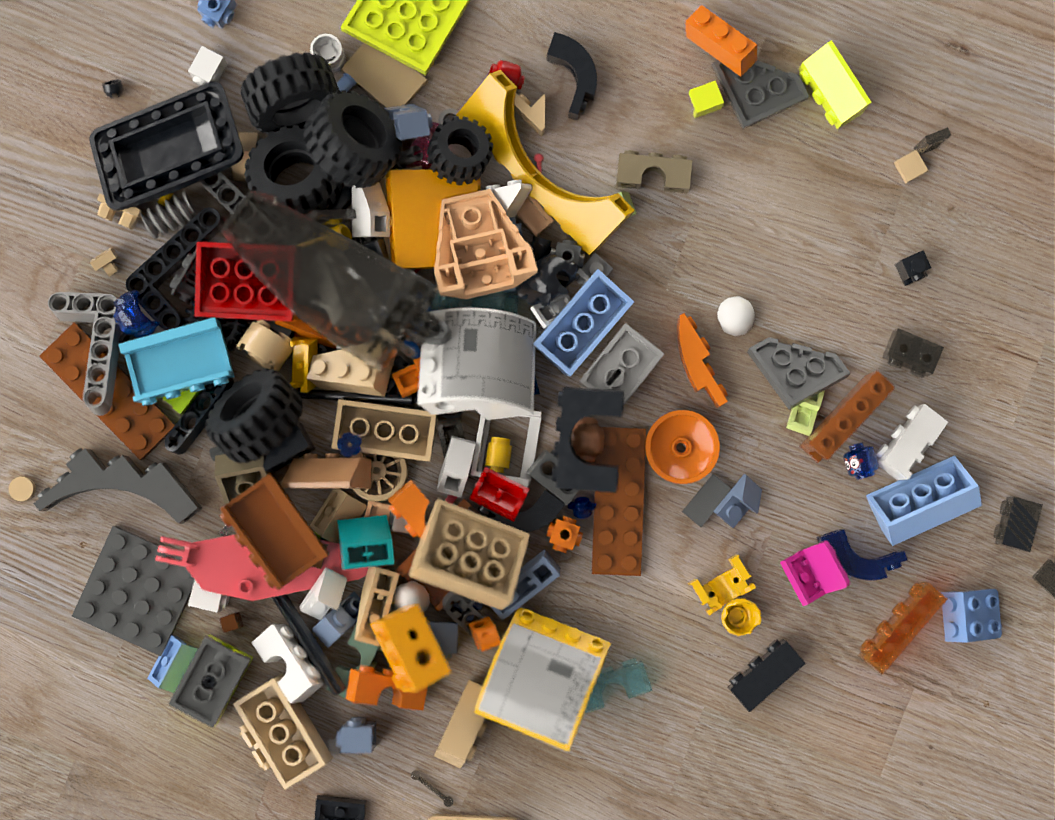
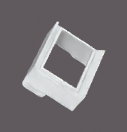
(529, 453)

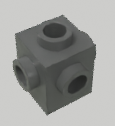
(569, 247)

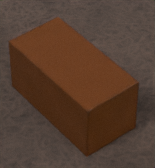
(231, 622)

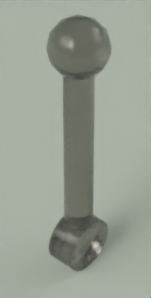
(448, 801)

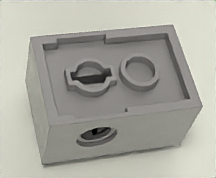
(623, 363)

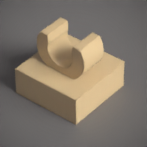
(105, 260)

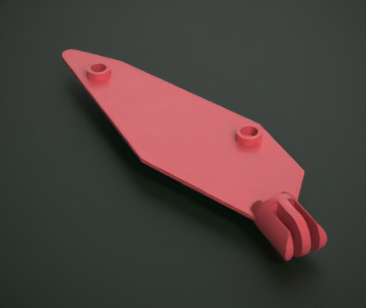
(226, 569)

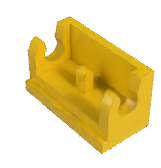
(303, 352)

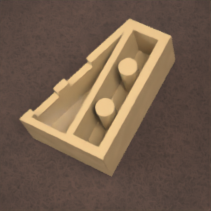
(347, 373)
(462, 729)

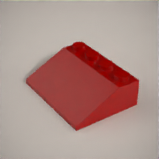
(230, 289)

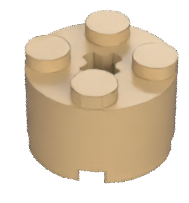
(265, 346)

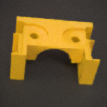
(723, 586)

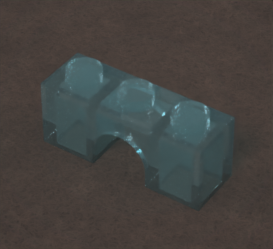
(631, 676)

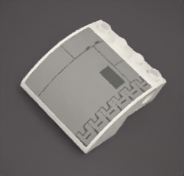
(482, 366)

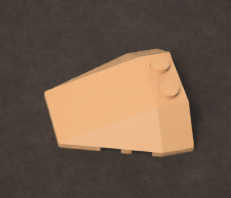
(479, 248)

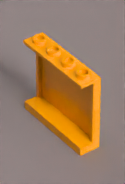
(415, 210)

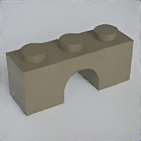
(674, 170)

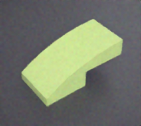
(804, 415)

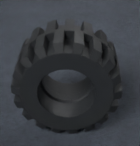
(465, 134)

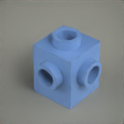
(216, 12)

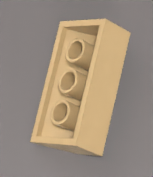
(387, 429)
(283, 733)

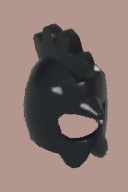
(545, 285)

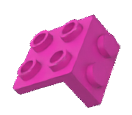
(815, 572)

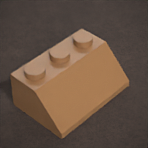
(329, 472)

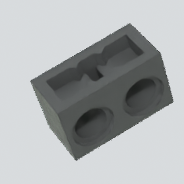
(545, 480)

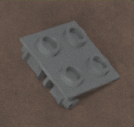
(178, 283)

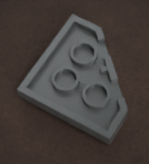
(760, 91)
(797, 370)

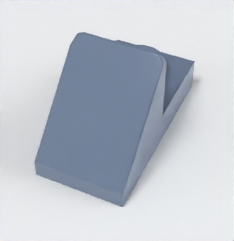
(740, 499)

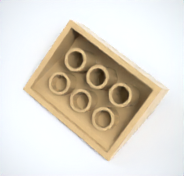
(470, 555)

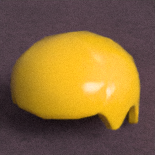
(740, 616)

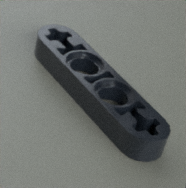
(194, 411)

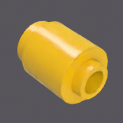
(498, 454)

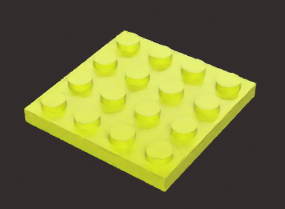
(405, 28)

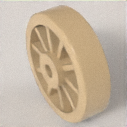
(379, 472)

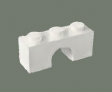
(301, 677)

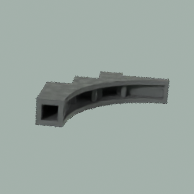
(90, 474)

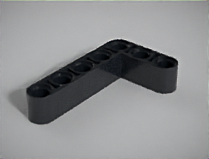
(170, 266)

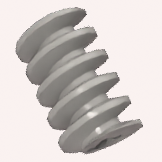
(168, 216)

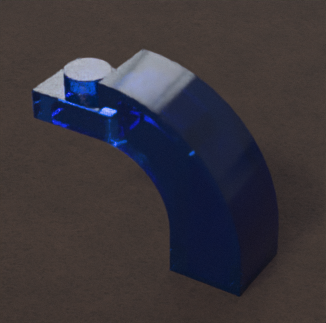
(857, 566)

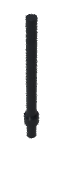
(335, 395)

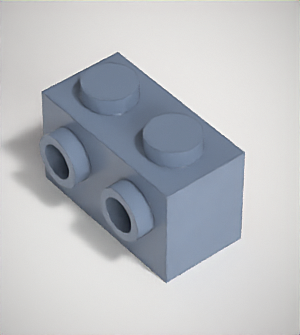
(357, 736)

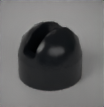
(112, 87)

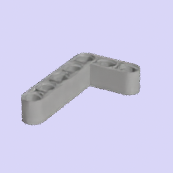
(99, 343)

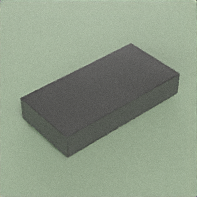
(706, 500)

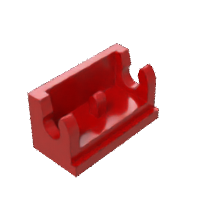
(499, 494)

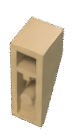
(375, 601)

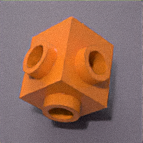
(564, 524)

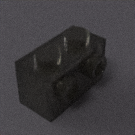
(912, 353)

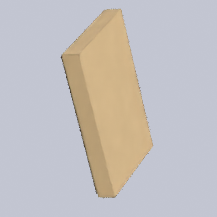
(383, 77)

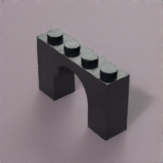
(573, 470)

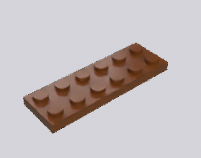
(135, 425)
(620, 514)

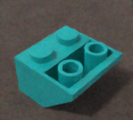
(365, 542)

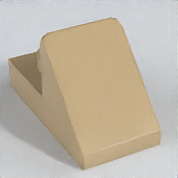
(532, 115)

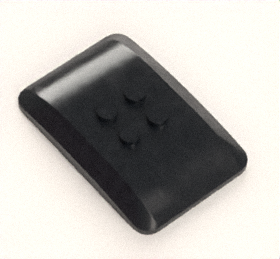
(166, 147)

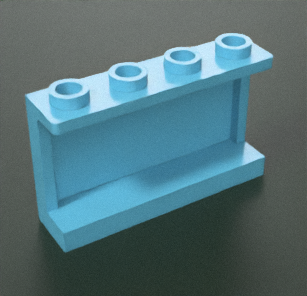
(177, 361)

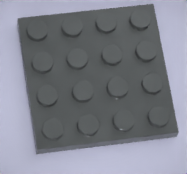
(135, 593)

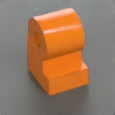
(486, 636)

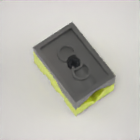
(210, 680)

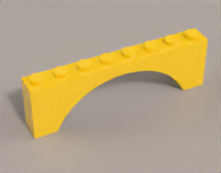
(584, 218)

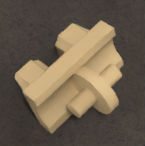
(128, 219)

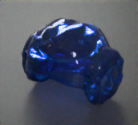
(131, 318)

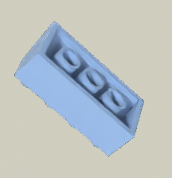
(583, 323)
(924, 500)

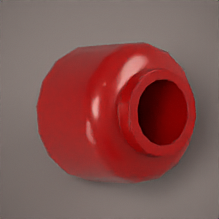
(511, 70)

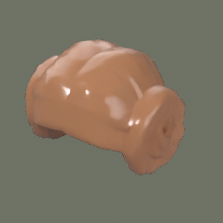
(588, 439)

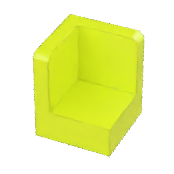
(706, 99)

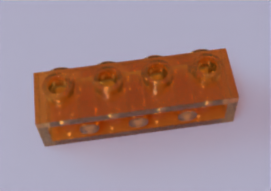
(902, 627)

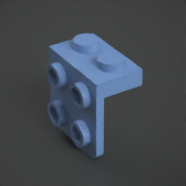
(971, 616)

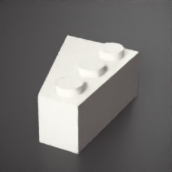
(910, 441)

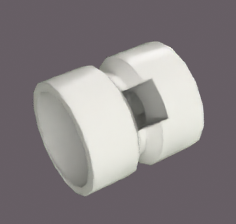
(330, 49)

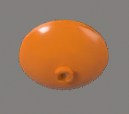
(700, 444)

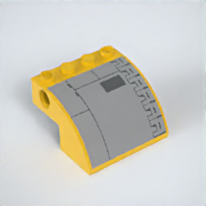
(542, 678)

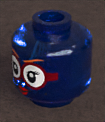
(861, 461)

